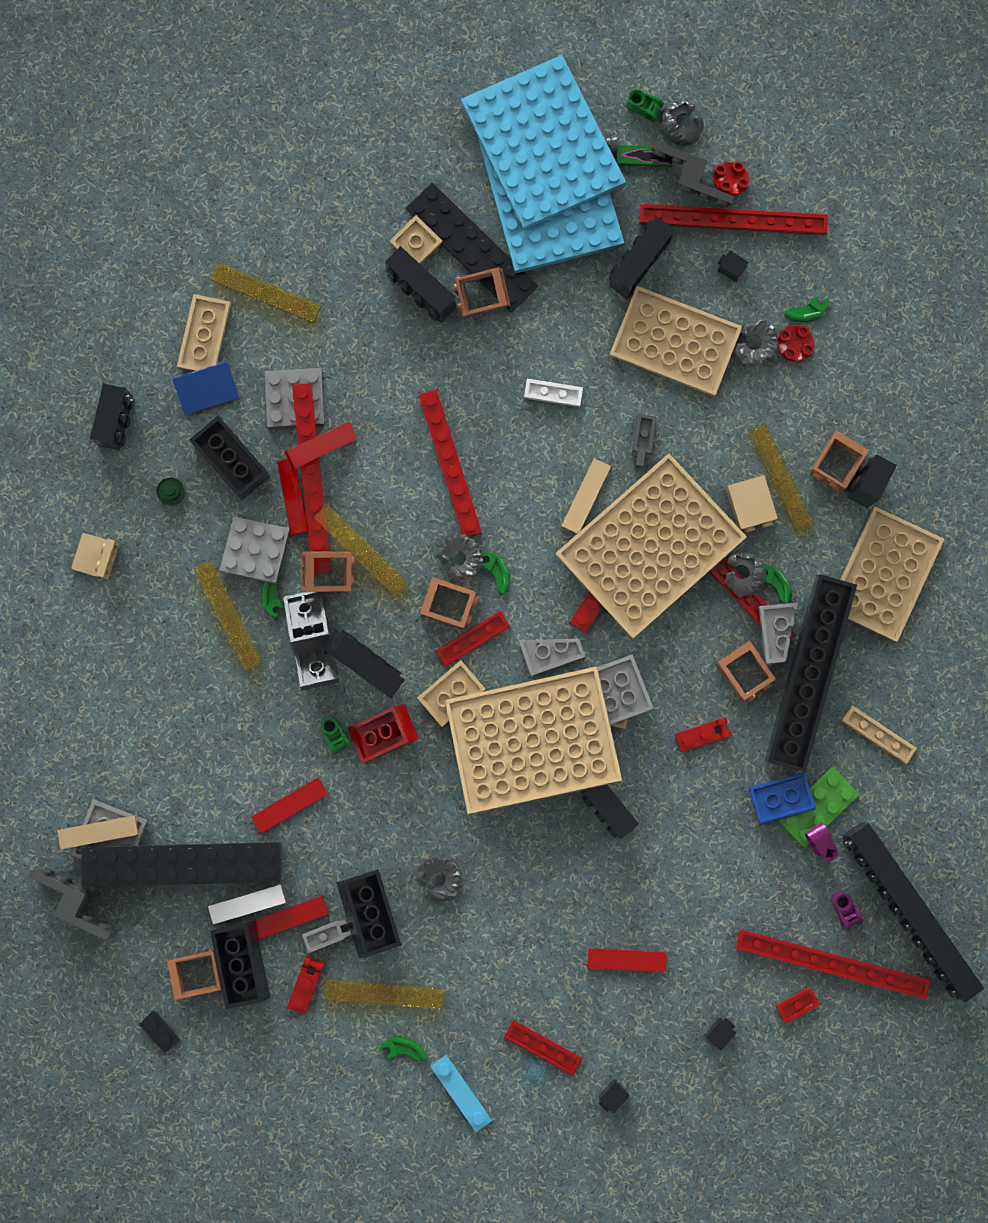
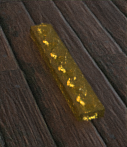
(265, 292)
(780, 477)
(361, 551)
(228, 615)
(384, 993)

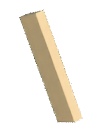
(586, 496)
(879, 734)
(98, 832)

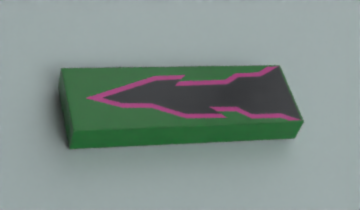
(640, 156)

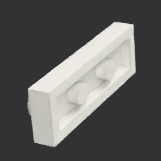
(553, 393)

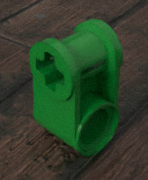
(645, 105)
(335, 736)

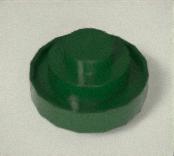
(170, 491)

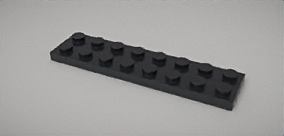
(469, 243)

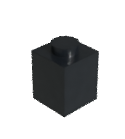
(732, 265)
(720, 1033)
(613, 1096)

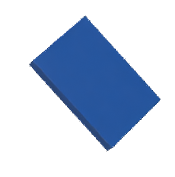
(205, 387)
(782, 798)

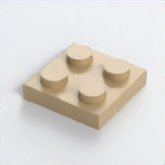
(416, 240)

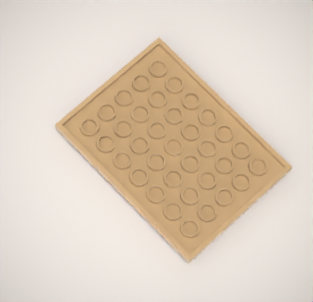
(650, 546)
(533, 740)

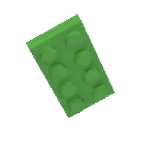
(830, 796)

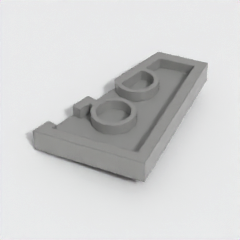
(776, 629)
(548, 654)

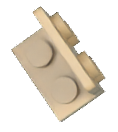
(95, 556)

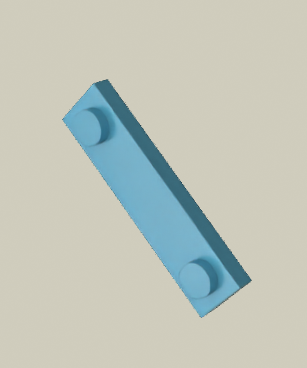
(461, 1093)

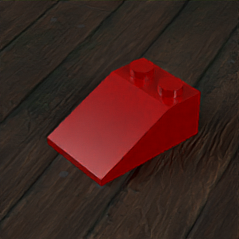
(383, 733)

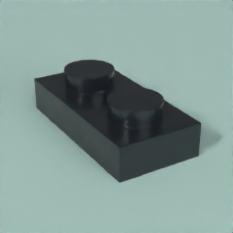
(159, 1031)

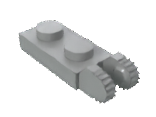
(325, 935)

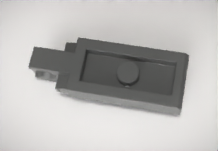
(643, 438)

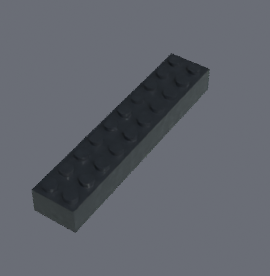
(810, 672)
(181, 864)
(913, 912)

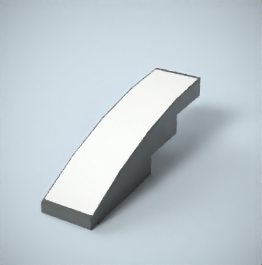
(247, 904)

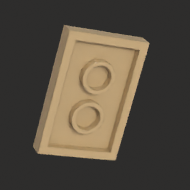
(453, 684)

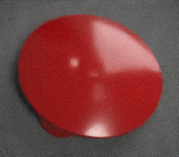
(731, 178)
(795, 343)

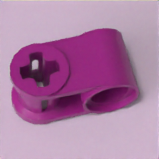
(821, 842)
(848, 913)

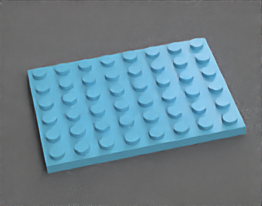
(543, 142)
(564, 237)

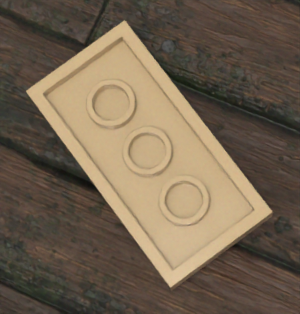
(203, 333)

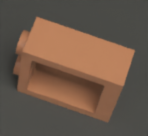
(501, 290)
(848, 445)
(307, 581)
(466, 619)
(734, 684)
(176, 977)

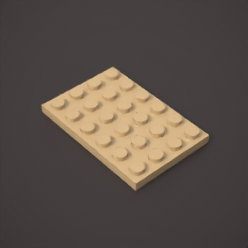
(675, 341)
(889, 572)

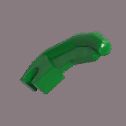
(808, 313)
(499, 570)
(779, 581)
(269, 598)
(403, 1046)

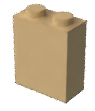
(751, 504)

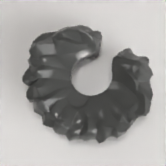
(673, 131)
(769, 343)
(469, 547)
(756, 577)
(452, 874)

